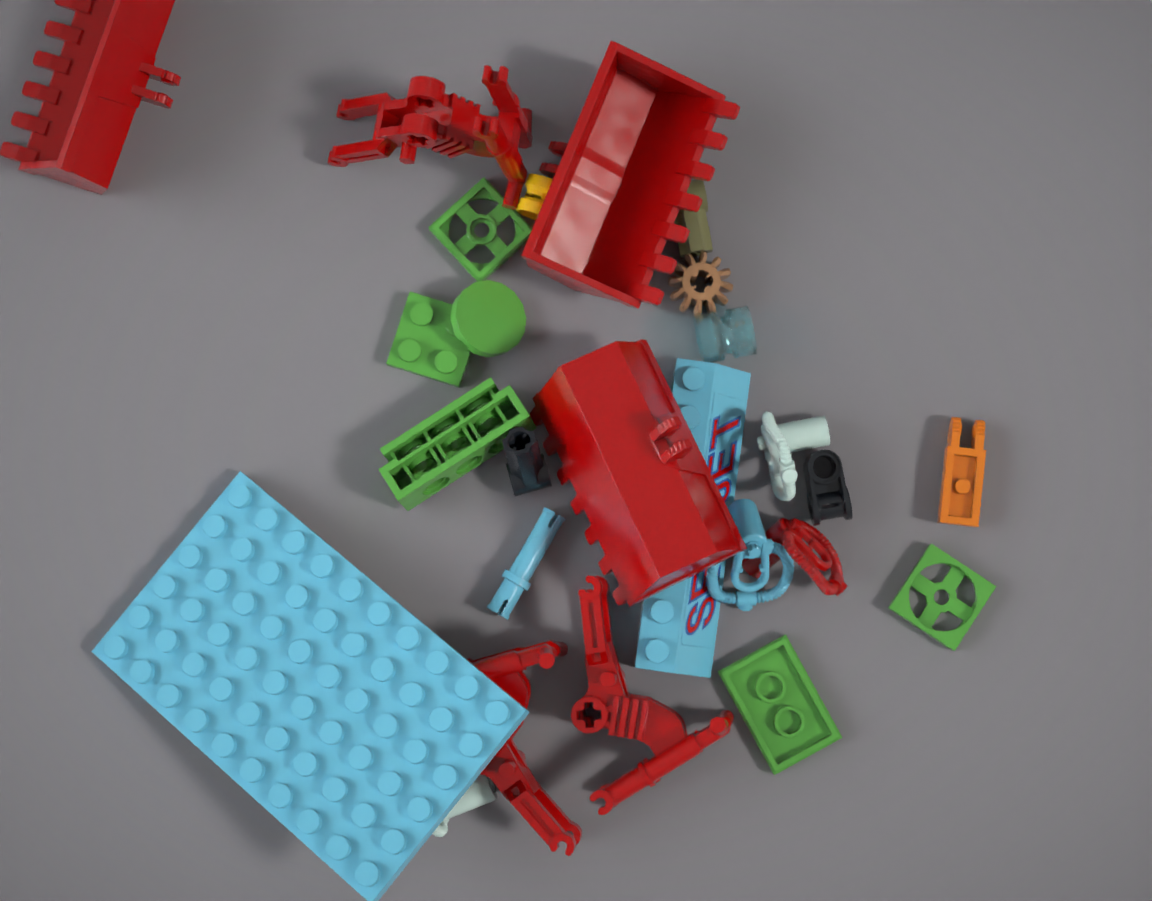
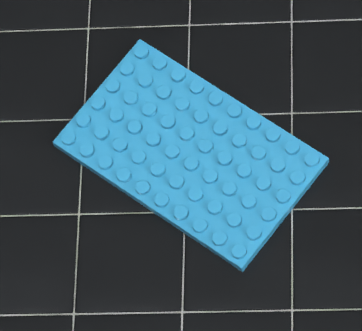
(310, 686)

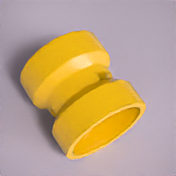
(537, 189)

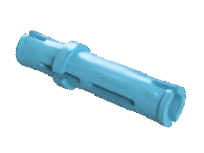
(525, 564)

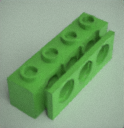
(452, 442)

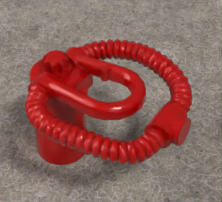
(790, 535)

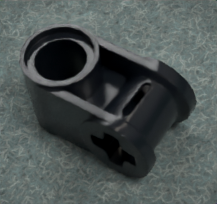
(826, 490)

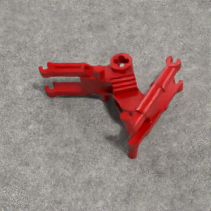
(446, 125)
(631, 714)
(508, 766)

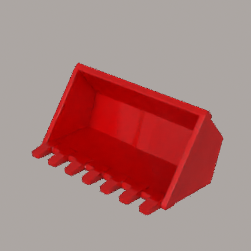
(92, 90)
(626, 179)
(634, 470)

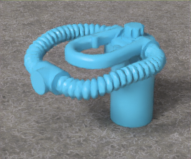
(758, 546)

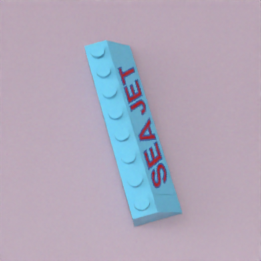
(682, 621)

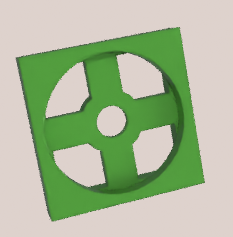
(481, 191)
(901, 603)

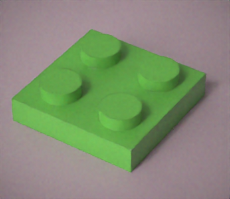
(428, 343)

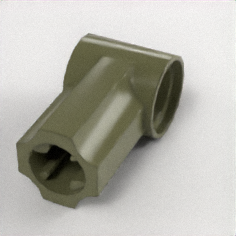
(699, 236)

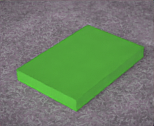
(779, 704)

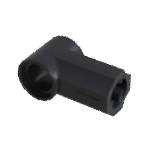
(525, 463)

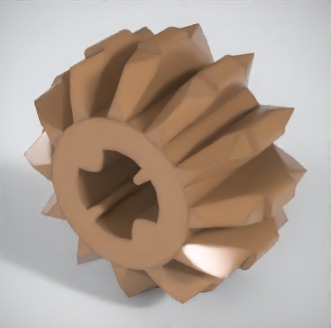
(690, 274)

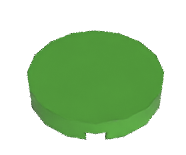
(488, 318)

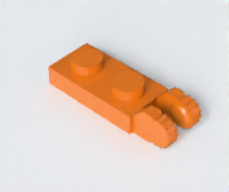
(962, 476)

